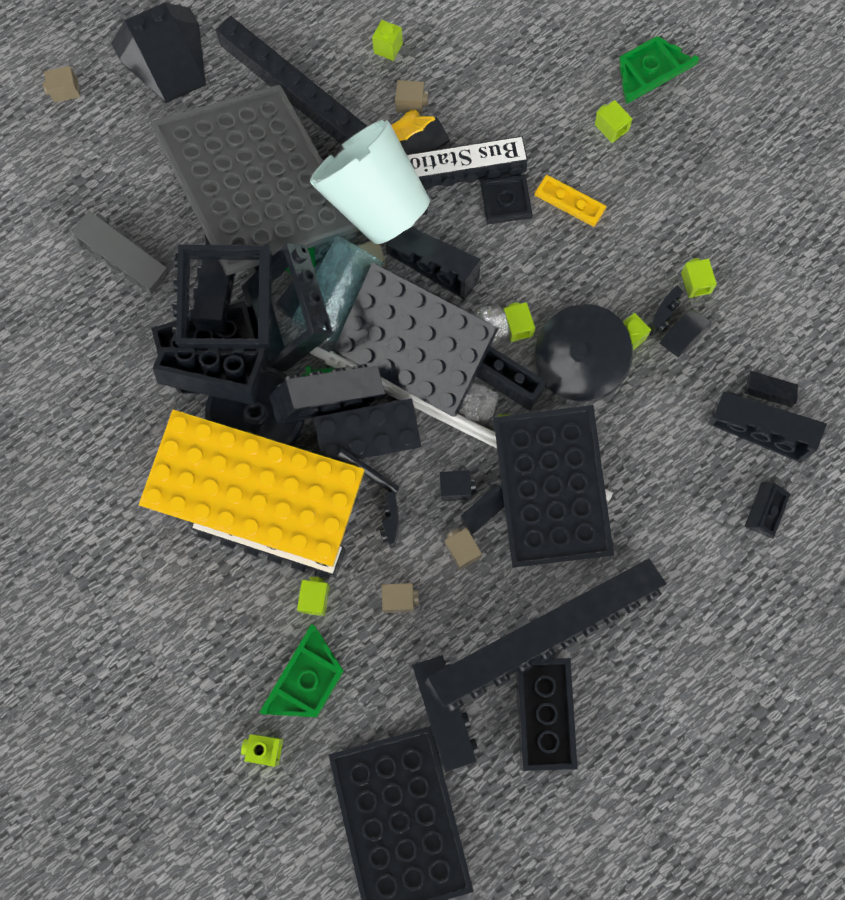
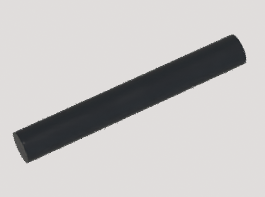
(369, 472)

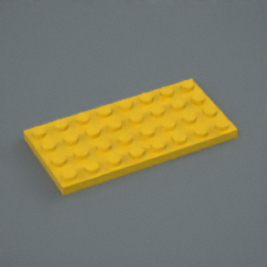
(252, 487)

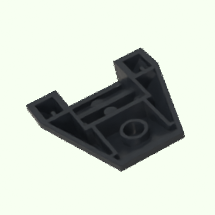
(163, 50)

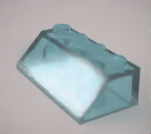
(340, 282)

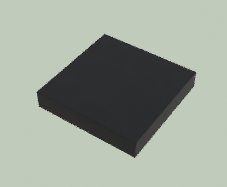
(506, 199)

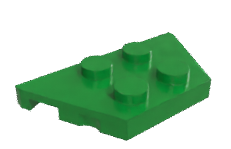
(652, 66)
(305, 680)

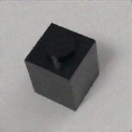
(456, 485)

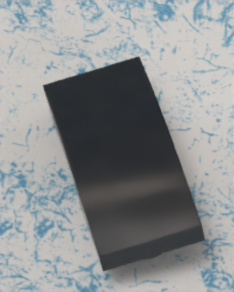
(670, 303)
(684, 332)
(391, 525)

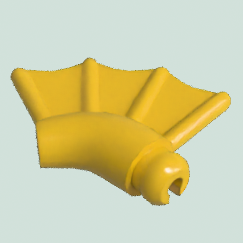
(410, 124)

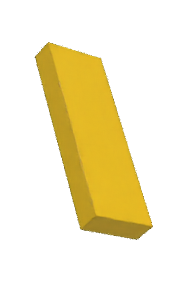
(570, 200)

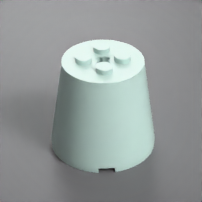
(373, 183)

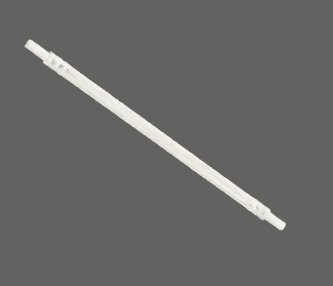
(459, 422)

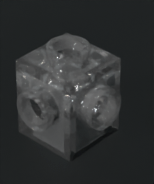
(495, 316)
(479, 403)

